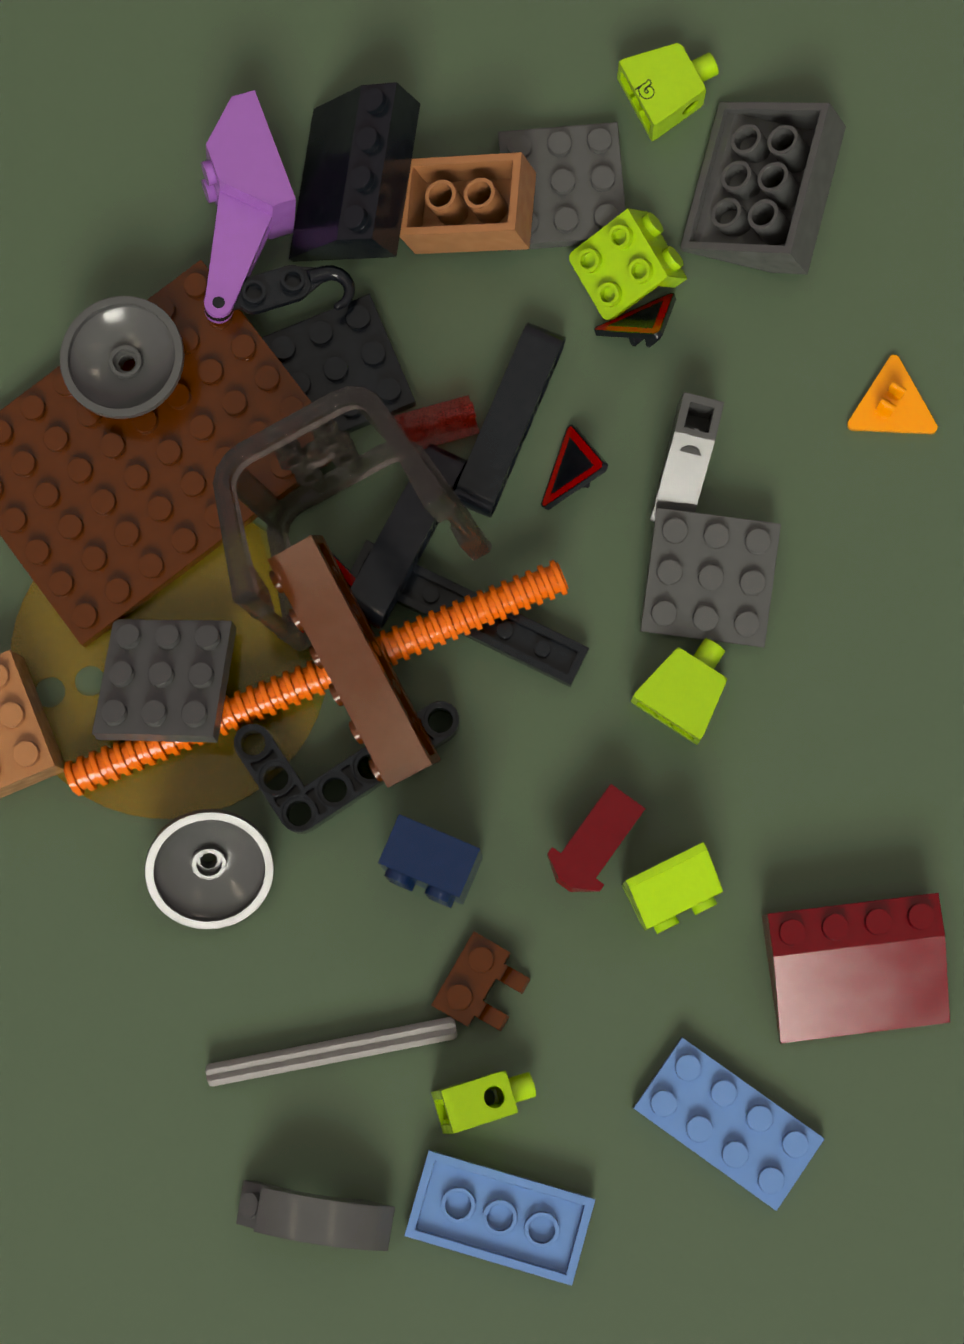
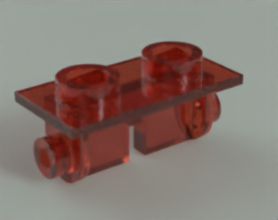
(440, 422)

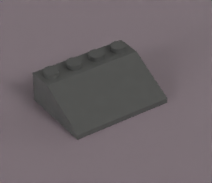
(764, 184)

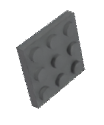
(575, 180)
(710, 577)
(165, 680)

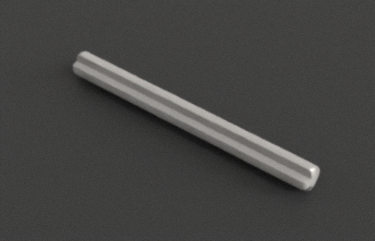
(331, 1051)

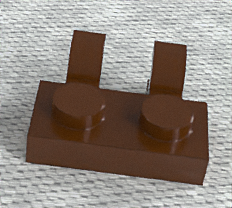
(472, 979)

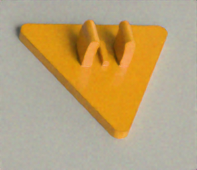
(893, 404)

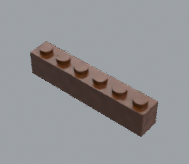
(353, 660)

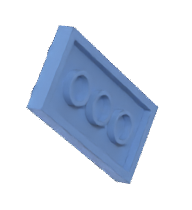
(728, 1123)
(500, 1217)

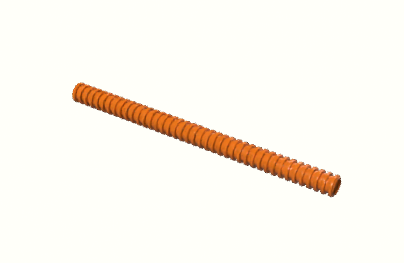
(312, 680)

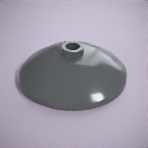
(109, 336)
(213, 891)

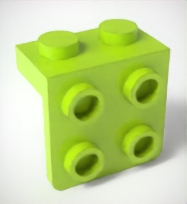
(626, 262)

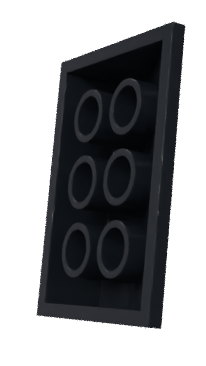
(356, 175)

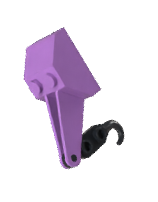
(252, 205)

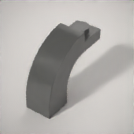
(315, 1218)

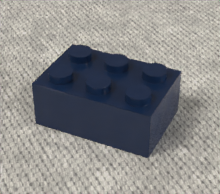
(430, 860)

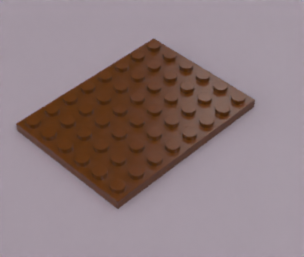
(129, 504)

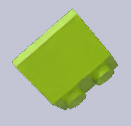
(673, 888)

